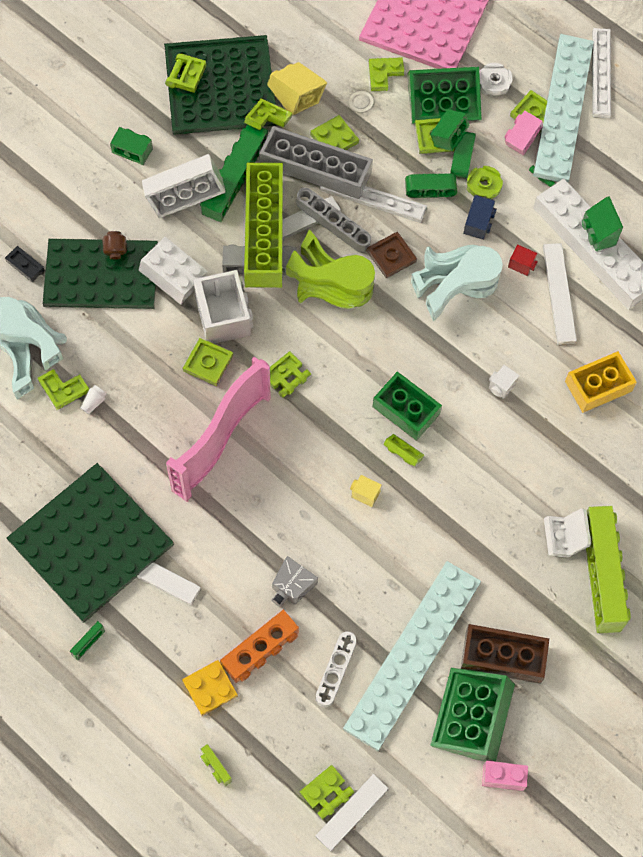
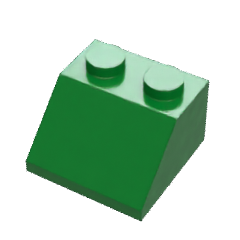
(602, 224)

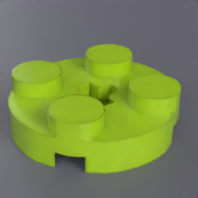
(486, 173)

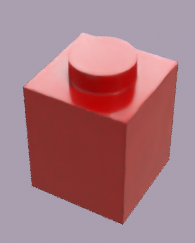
(523, 260)

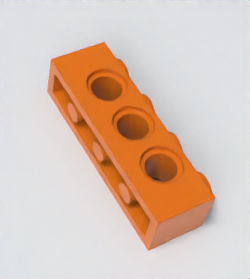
(281, 622)

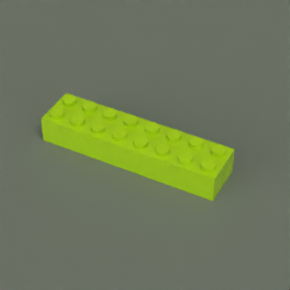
(263, 225)

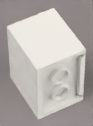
(223, 307)

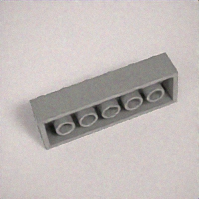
(317, 162)

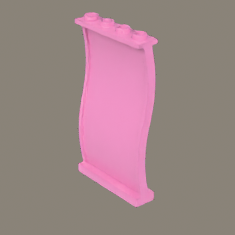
(203, 455)

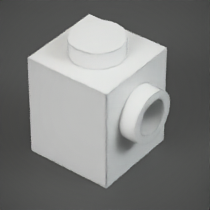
(503, 381)

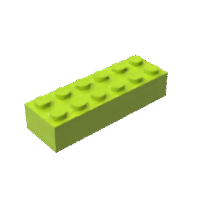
(605, 571)

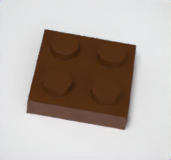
(391, 254)

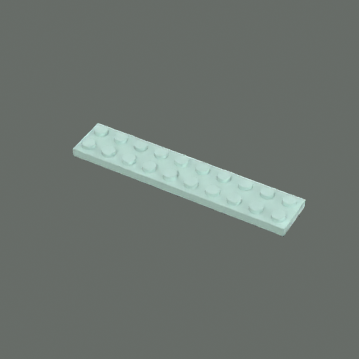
(563, 108)
(411, 656)

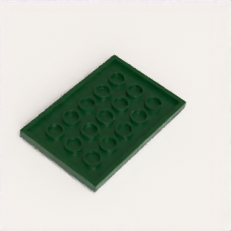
(87, 278)

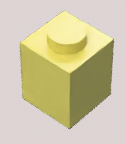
(365, 490)

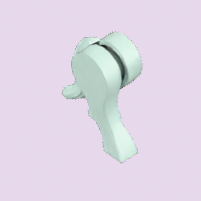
(466, 270)
(18, 328)

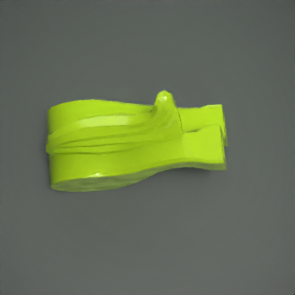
(341, 282)

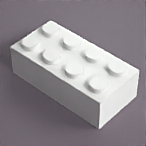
(183, 186)

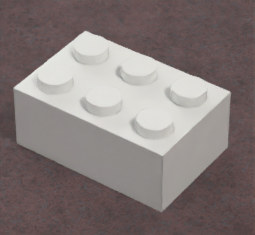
(171, 270)

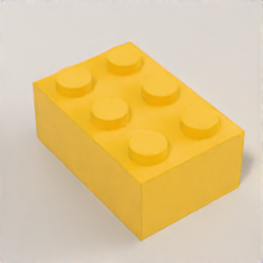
(600, 381)

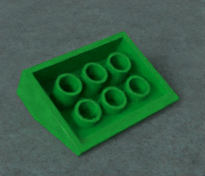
(442, 89)
(473, 714)

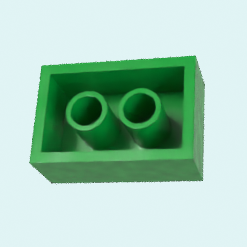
(406, 406)

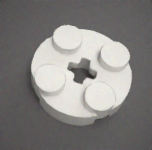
(495, 87)

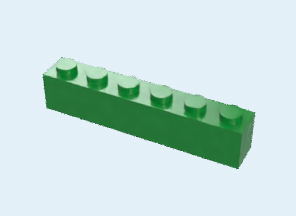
(234, 171)

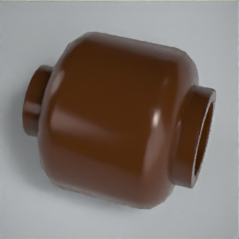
(114, 244)

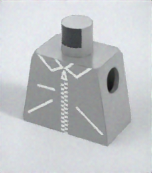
(292, 582)

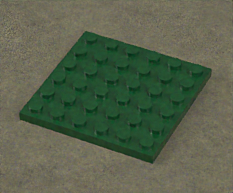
(229, 86)
(90, 542)

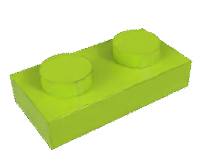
(403, 449)
(219, 773)

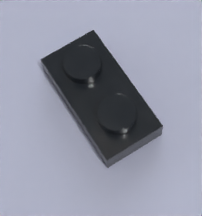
(24, 263)

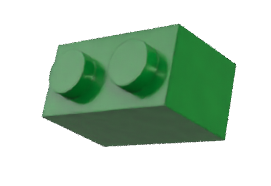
(449, 130)
(131, 145)

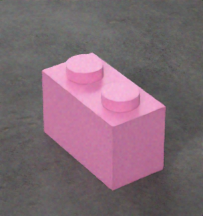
(523, 132)
(505, 775)

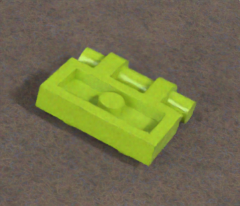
(283, 369)
(321, 787)

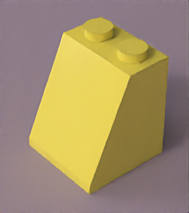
(297, 87)

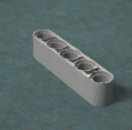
(328, 212)

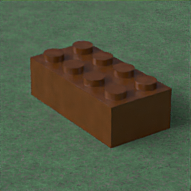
(505, 653)

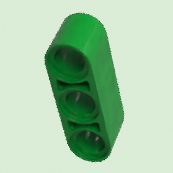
(463, 155)
(431, 185)

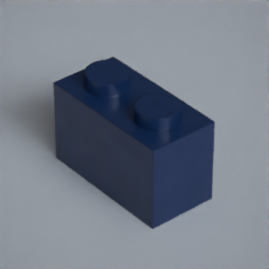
(479, 217)

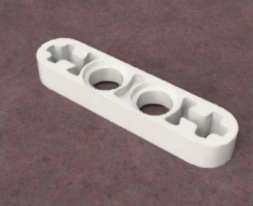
(336, 669)

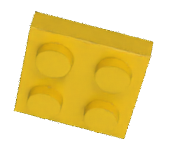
(209, 687)

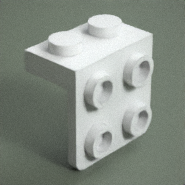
(567, 534)

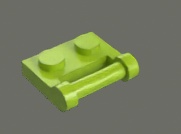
(191, 75)

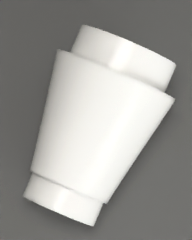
(93, 399)

